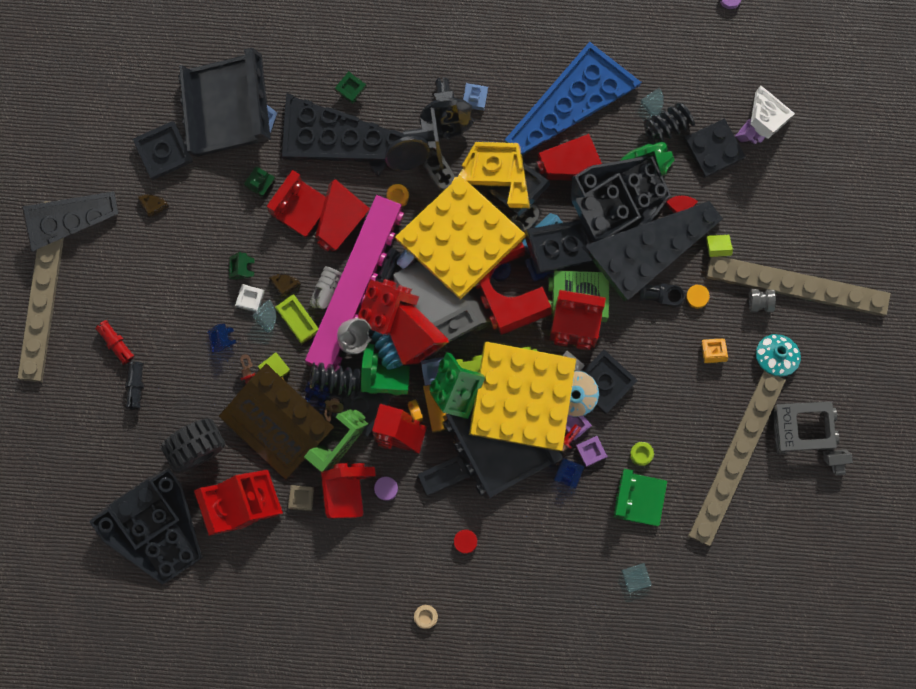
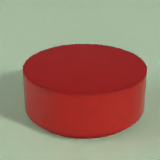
(465, 541)

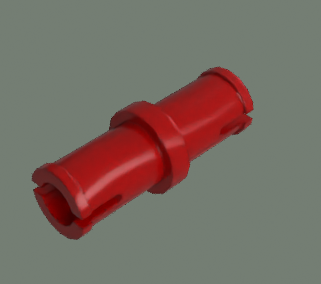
(114, 342)

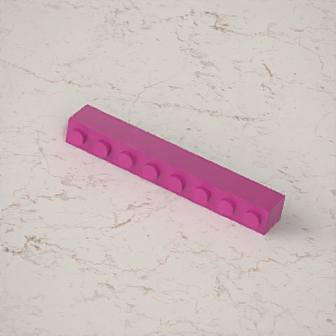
(354, 281)

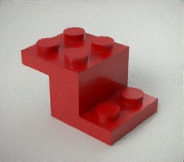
(577, 319)
(238, 502)

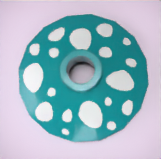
(776, 363)

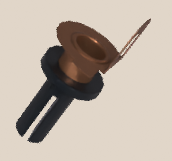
(334, 404)

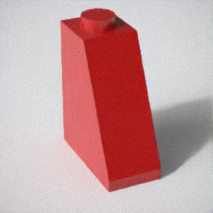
(568, 159)
(339, 216)
(415, 335)

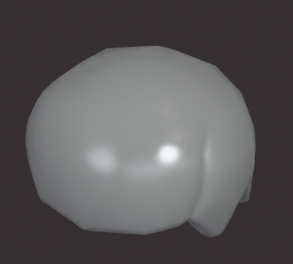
(353, 335)

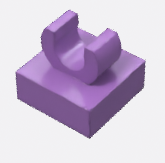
(748, 133)

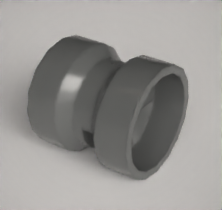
(761, 301)

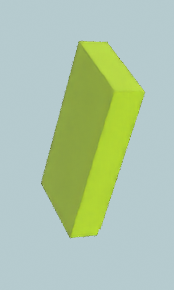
(297, 319)

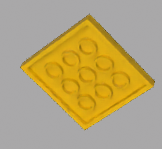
(460, 237)
(523, 396)

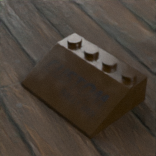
(276, 421)

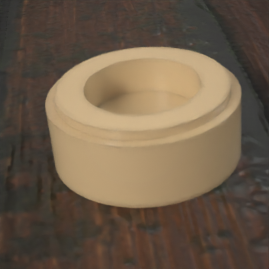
(425, 617)

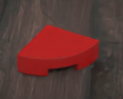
(681, 203)

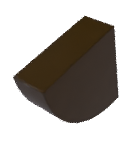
(152, 204)
(284, 283)

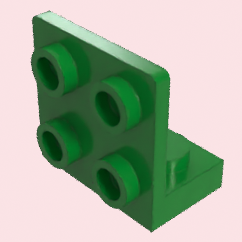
(378, 379)
(455, 387)
(640, 498)

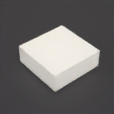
(249, 298)

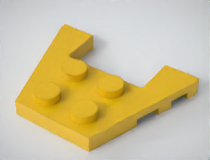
(497, 166)

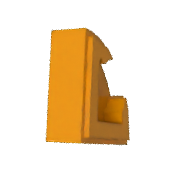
(415, 411)

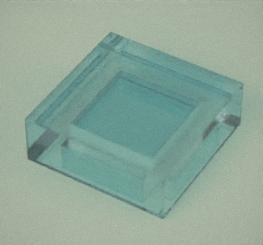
(636, 577)

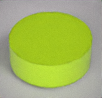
(641, 453)

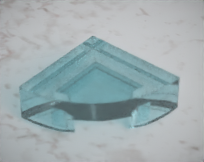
(653, 102)
(266, 316)

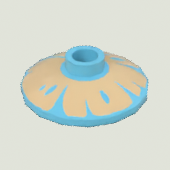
(589, 394)

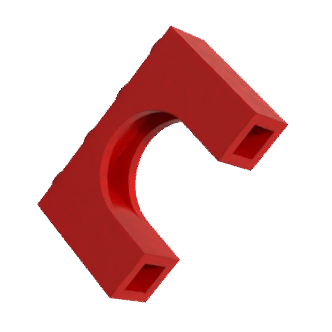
(513, 312)

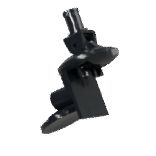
(439, 119)

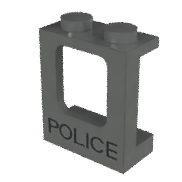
(786, 427)

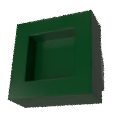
(350, 87)
(260, 181)
(238, 266)

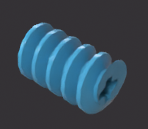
(386, 349)

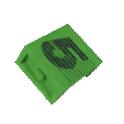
(580, 282)
(322, 457)

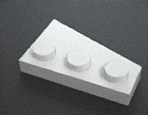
(768, 113)

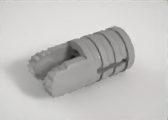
(325, 288)

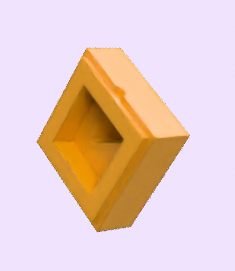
(714, 350)

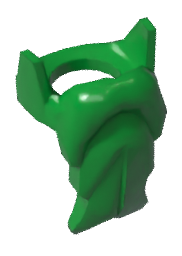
(659, 149)

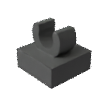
(838, 459)

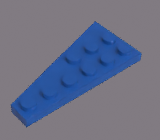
(580, 91)

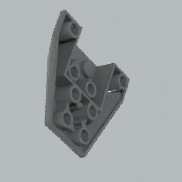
(442, 306)

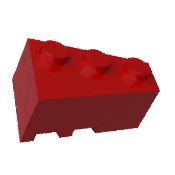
(396, 429)

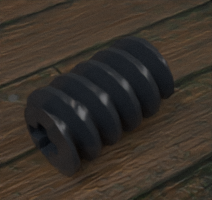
(667, 122)
(334, 378)

